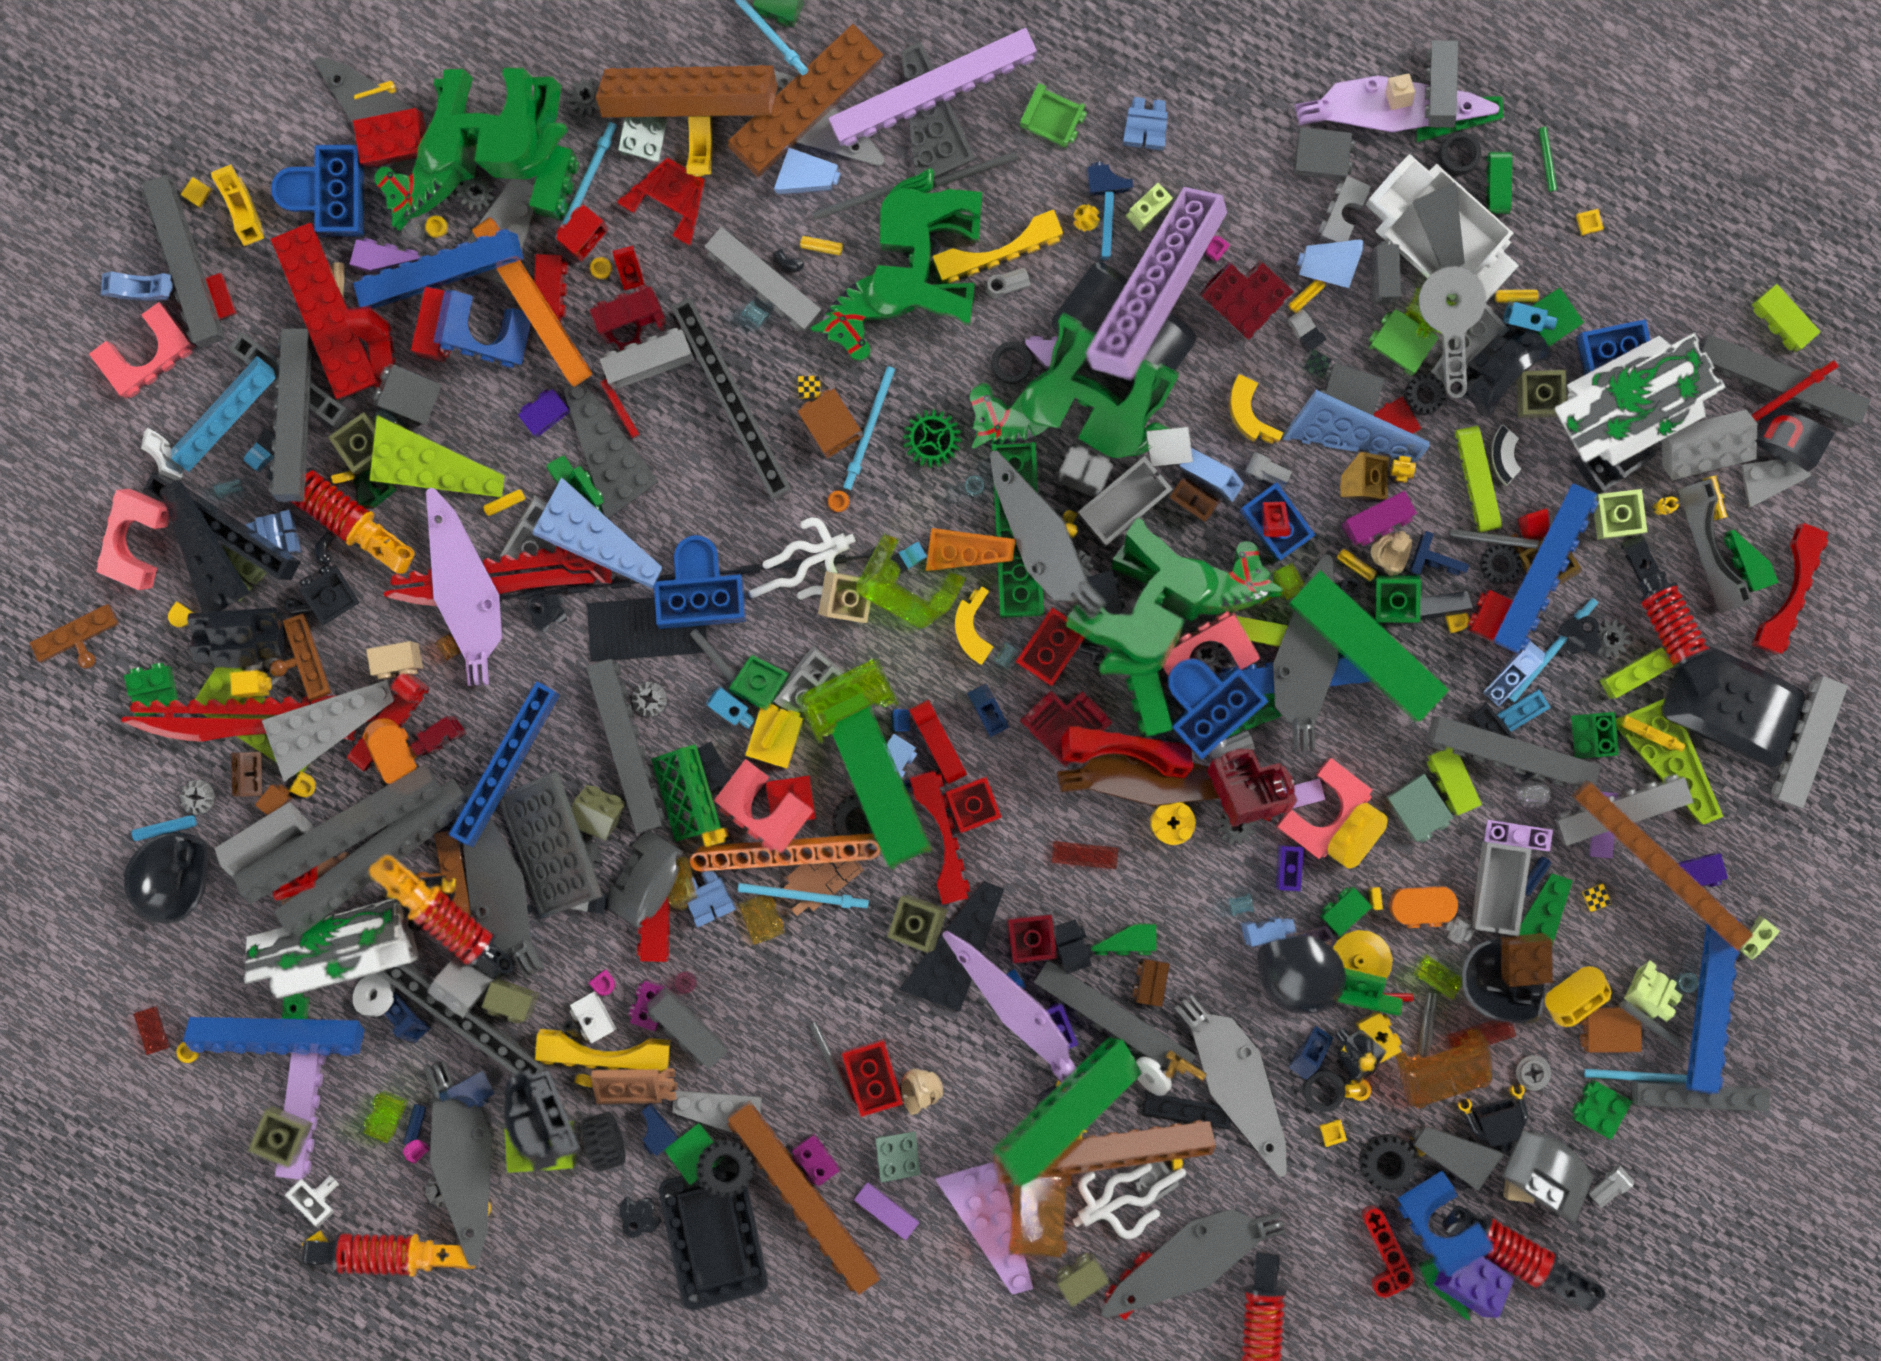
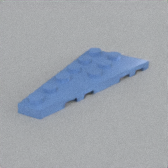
(1348, 428)
(584, 530)

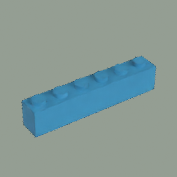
(222, 414)

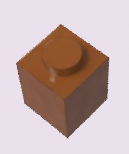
(274, 798)

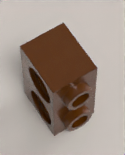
(1195, 499)
(246, 774)

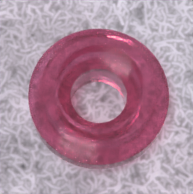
(678, 982)

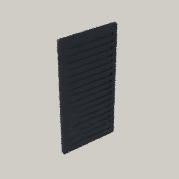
(631, 631)

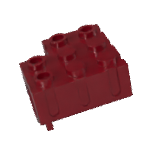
(1246, 299)
(638, 307)
(1052, 718)
(1251, 790)

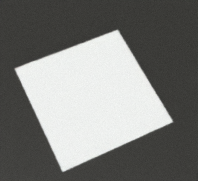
(1169, 446)

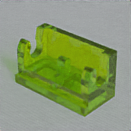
(1438, 977)

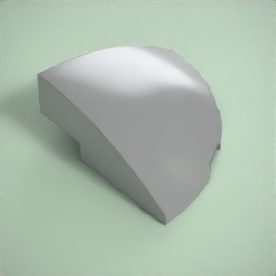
(522, 536)
(810, 672)

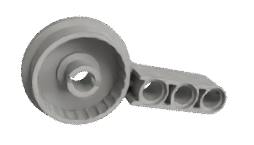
(1454, 319)

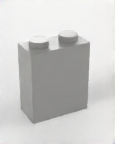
(460, 986)

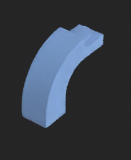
(136, 287)

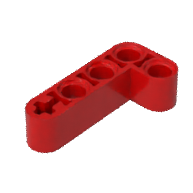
(938, 742)
(1384, 1248)

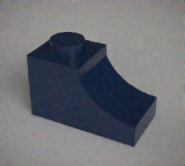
(1103, 180)
(988, 710)
(1311, 1053)
(471, 1091)
(659, 1132)

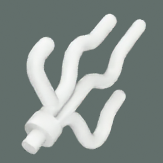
(828, 550)
(1099, 1210)

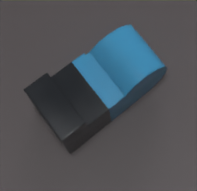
(261, 452)
(909, 557)

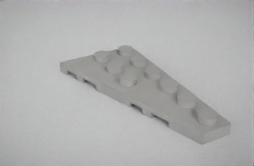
(311, 730)

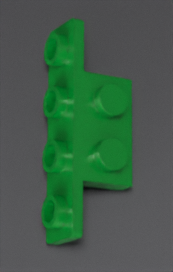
(577, 478)
(1367, 992)

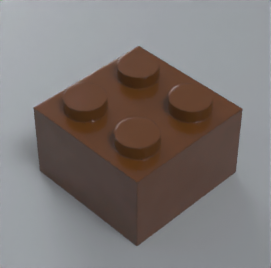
(1526, 959)

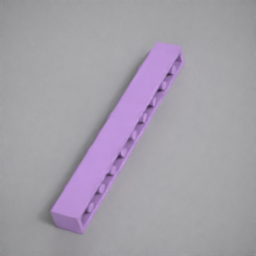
(933, 87)

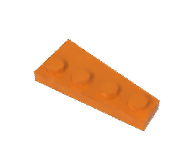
(962, 549)

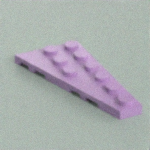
(987, 1215)

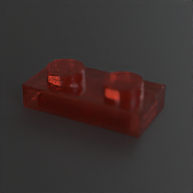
(151, 1030)

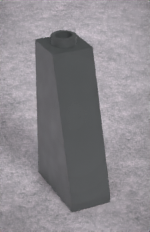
(1442, 224)
(1463, 1157)

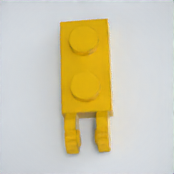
(715, 837)

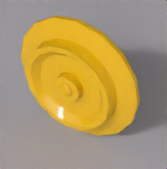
(1365, 953)

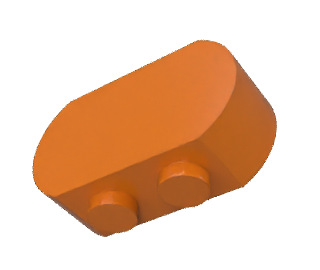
(389, 749)
(1423, 905)

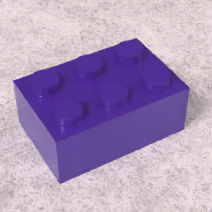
(1478, 1286)

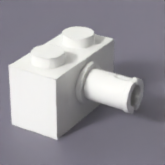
(592, 1017)
(312, 1201)

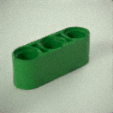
(1500, 182)

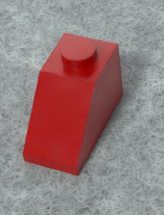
(1534, 525)

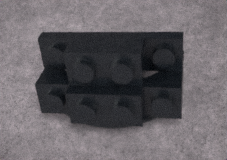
(1500, 366)
(234, 638)
(537, 1124)

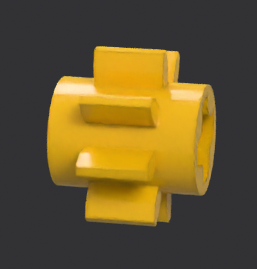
(1086, 217)
(1402, 469)

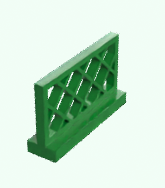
(695, 790)

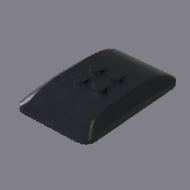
(1094, 300)
(1747, 713)
(712, 1241)

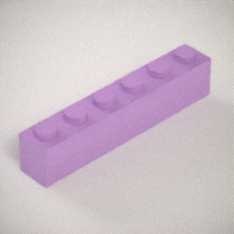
(301, 1101)

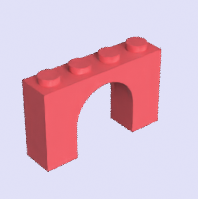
(172, 345)
(115, 556)
(1225, 630)
(1350, 793)
(737, 800)

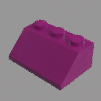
(1379, 519)

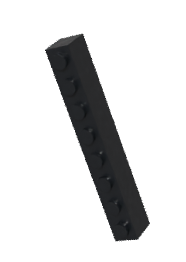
(234, 533)

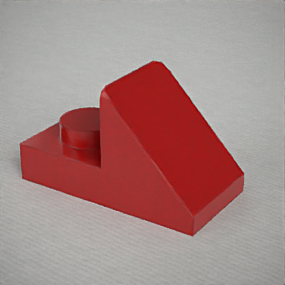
(628, 267)
(1275, 519)

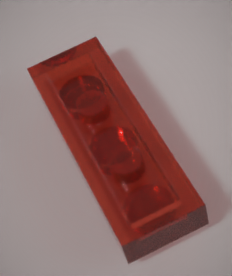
(1084, 855)
(1491, 1030)

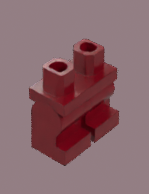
(437, 735)

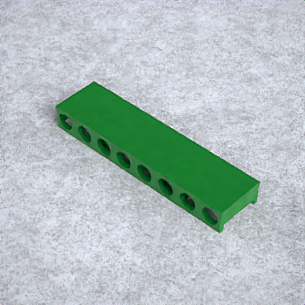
(1018, 590)
(1368, 647)
(880, 788)
(1069, 1114)

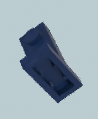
(1434, 559)
(405, 1020)

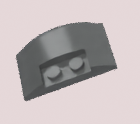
(645, 879)
(1549, 1173)

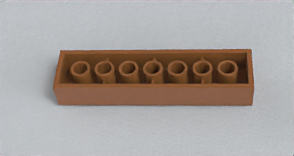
(687, 91)
(806, 100)

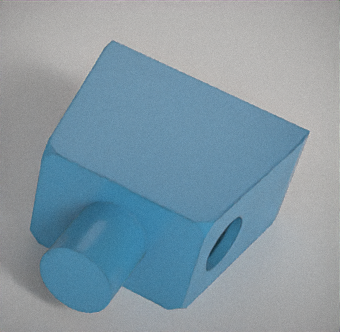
(1520, 314)
(722, 701)

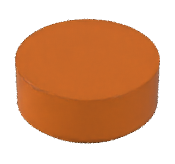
(838, 501)

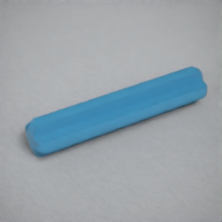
(164, 827)

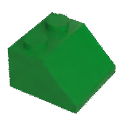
(783, 11)
(1397, 598)

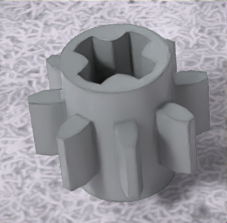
(1459, 929)

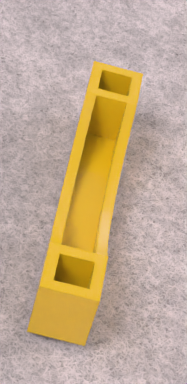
(956, 263)
(558, 1047)

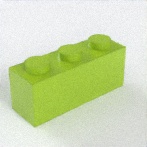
(1785, 318)
(1636, 673)
(1453, 781)

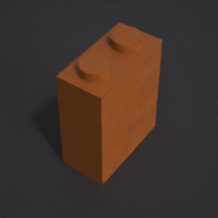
(830, 423)
(1611, 1031)

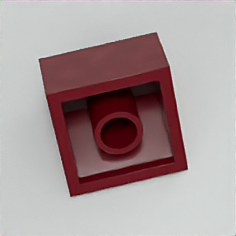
(1031, 938)

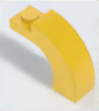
(700, 145)
(240, 205)
(1242, 414)
(967, 637)

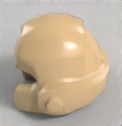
(1392, 551)
(920, 1089)

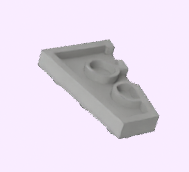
(1770, 478)
(1146, 1181)

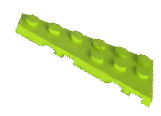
(420, 462)
(219, 687)
(1669, 762)

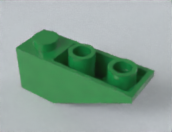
(1752, 565)
(1135, 937)
(1429, 1275)

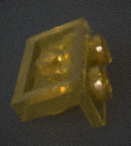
(683, 887)
(761, 918)

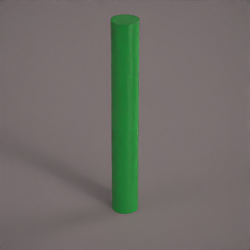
(1547, 157)

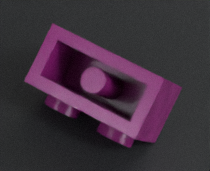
(638, 1012)
(815, 1160)

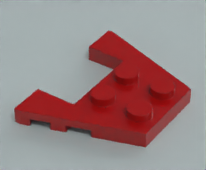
(675, 190)

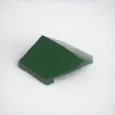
(372, 493)

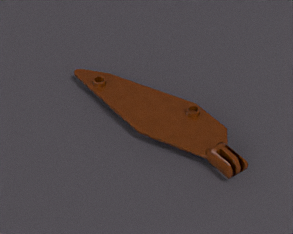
(1137, 781)

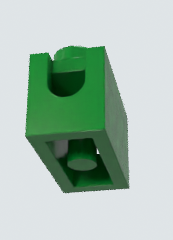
(1345, 910)

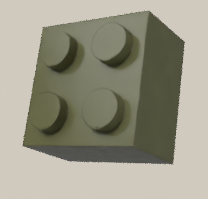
(1540, 393)
(356, 443)
(597, 811)
(917, 923)
(510, 1000)
(280, 1136)
(1081, 1278)

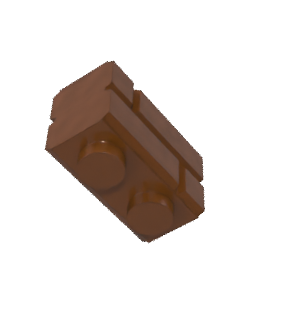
(1151, 982)

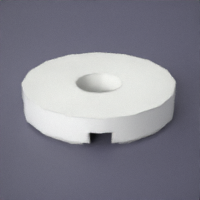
(363, 992)
(1152, 1076)

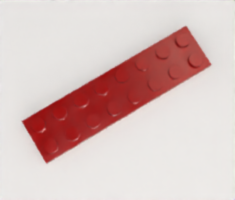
(323, 311)

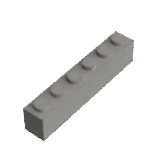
(763, 279)
(1809, 742)
(1634, 804)

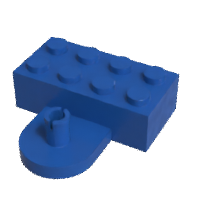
(329, 189)
(699, 592)
(1211, 704)

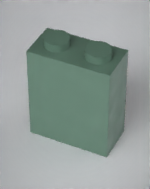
(1419, 808)

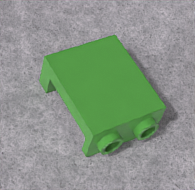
(1052, 116)
(1400, 343)

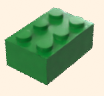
(554, 184)
(1149, 703)

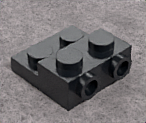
(327, 593)
(713, 766)

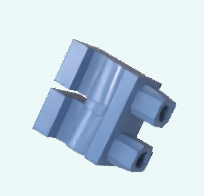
(1147, 122)
(274, 526)
(710, 894)
(1266, 931)

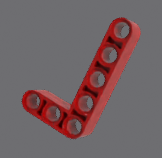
(376, 333)
(408, 696)

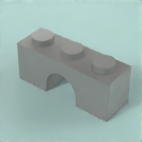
(1350, 194)

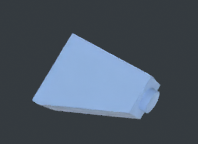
(805, 174)
(1331, 261)
(1213, 475)

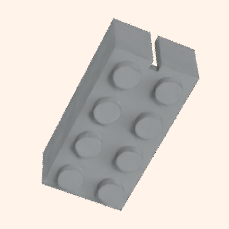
(647, 359)
(1710, 445)
(1084, 471)
(1124, 501)
(262, 838)
(1500, 888)

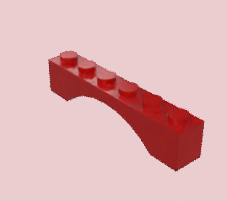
(1806, 549)
(1167, 757)
(950, 880)

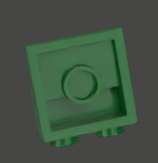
(151, 686)
(1601, 1109)

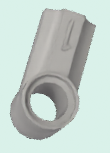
(1010, 282)
(1264, 469)
(1238, 741)
(1614, 1183)

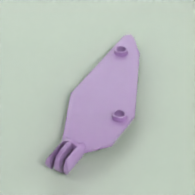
(1366, 105)
(463, 589)
(1015, 1008)

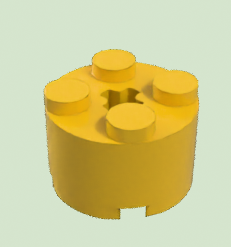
(1181, 831)

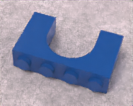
(454, 333)
(1449, 1253)

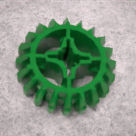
(948, 428)

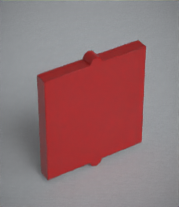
(1399, 415)

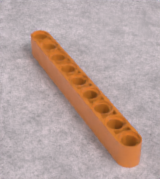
(539, 313)
(776, 858)

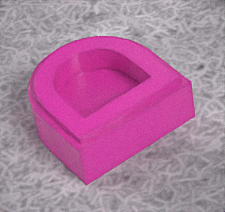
(1216, 248)
(603, 983)
(415, 1150)

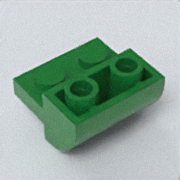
(1595, 735)

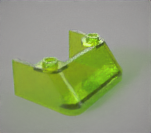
(879, 587)
(845, 696)

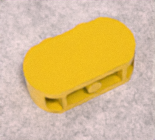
(1357, 835)
(1578, 996)

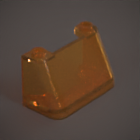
(1446, 1072)
(1039, 1218)

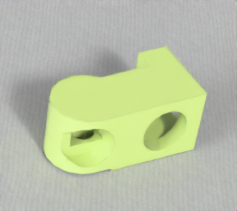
(1763, 934)

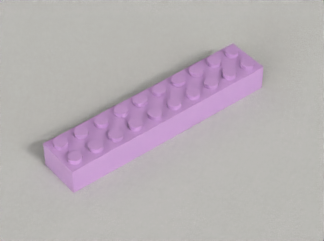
(1157, 282)

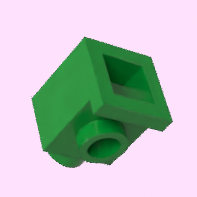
(301, 1003)

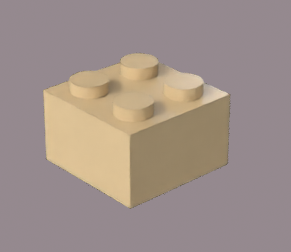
(841, 598)
(394, 659)

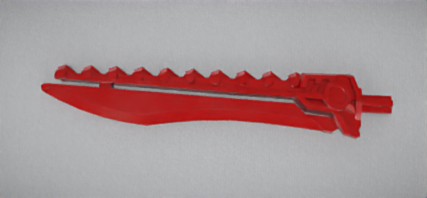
(424, 594)
(213, 728)

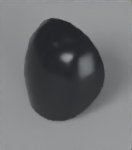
(167, 877)
(1301, 974)
(1493, 996)

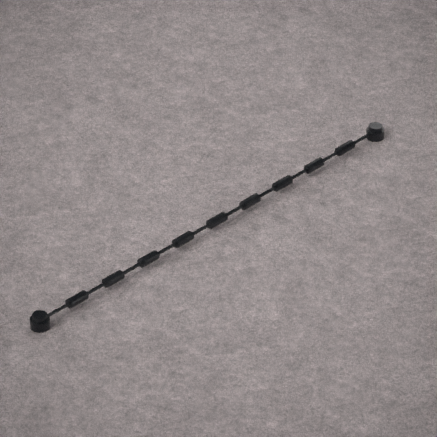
(625, 583)

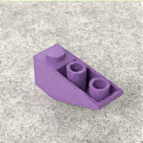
(374, 258)

